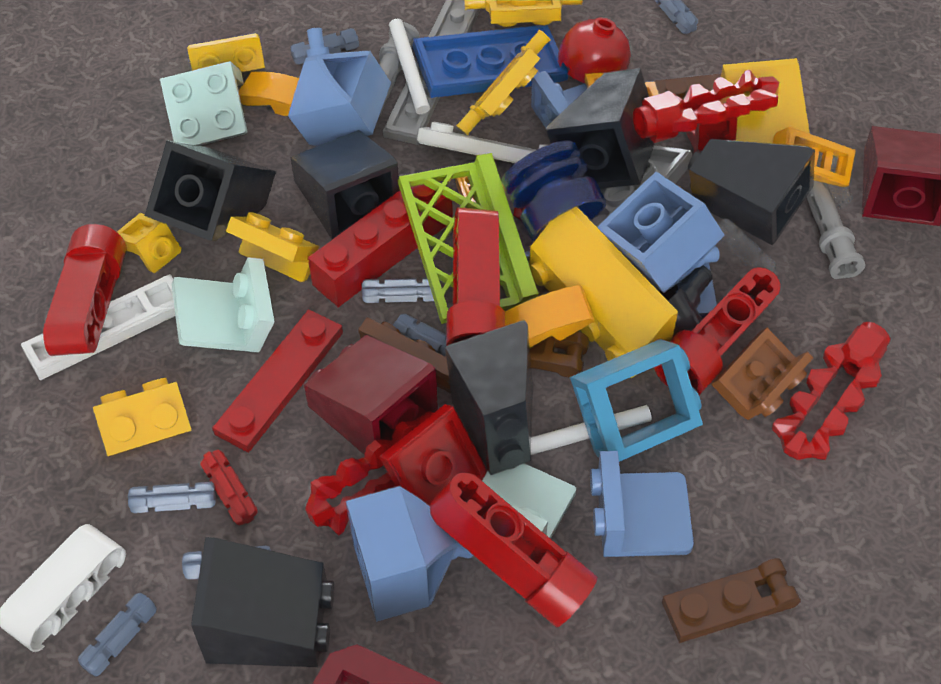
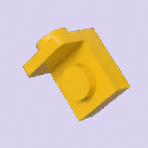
(150, 241)

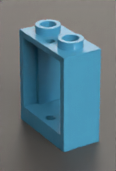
(597, 409)

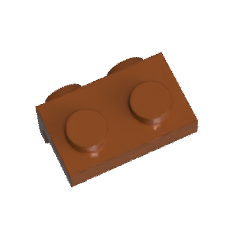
(761, 375)

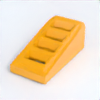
(845, 155)

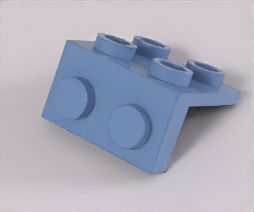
(640, 511)

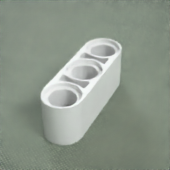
(59, 586)

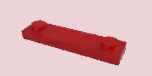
(277, 381)

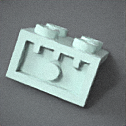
(205, 104)
(224, 312)
(534, 495)

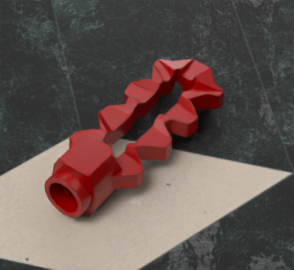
(667, 114)
(860, 359)
(348, 474)

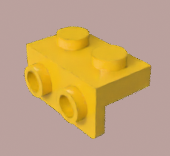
(242, 51)
(279, 248)
(141, 417)

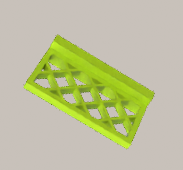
(489, 195)

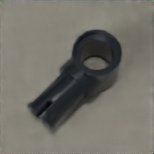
(686, 298)

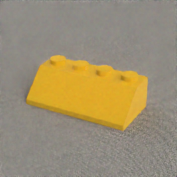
(622, 301)

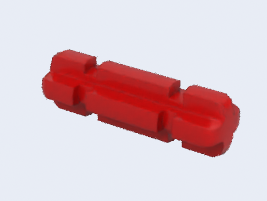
(229, 487)

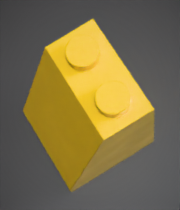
(790, 110)

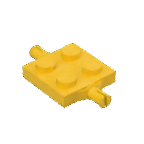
(510, 12)
(516, 74)

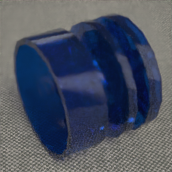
(550, 185)

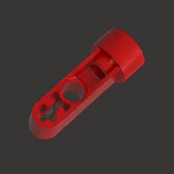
(475, 275)
(84, 290)
(720, 331)
(512, 548)

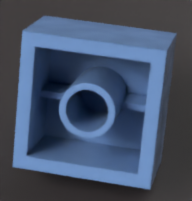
(337, 93)
(663, 232)
(399, 550)

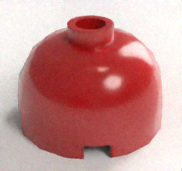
(594, 48)

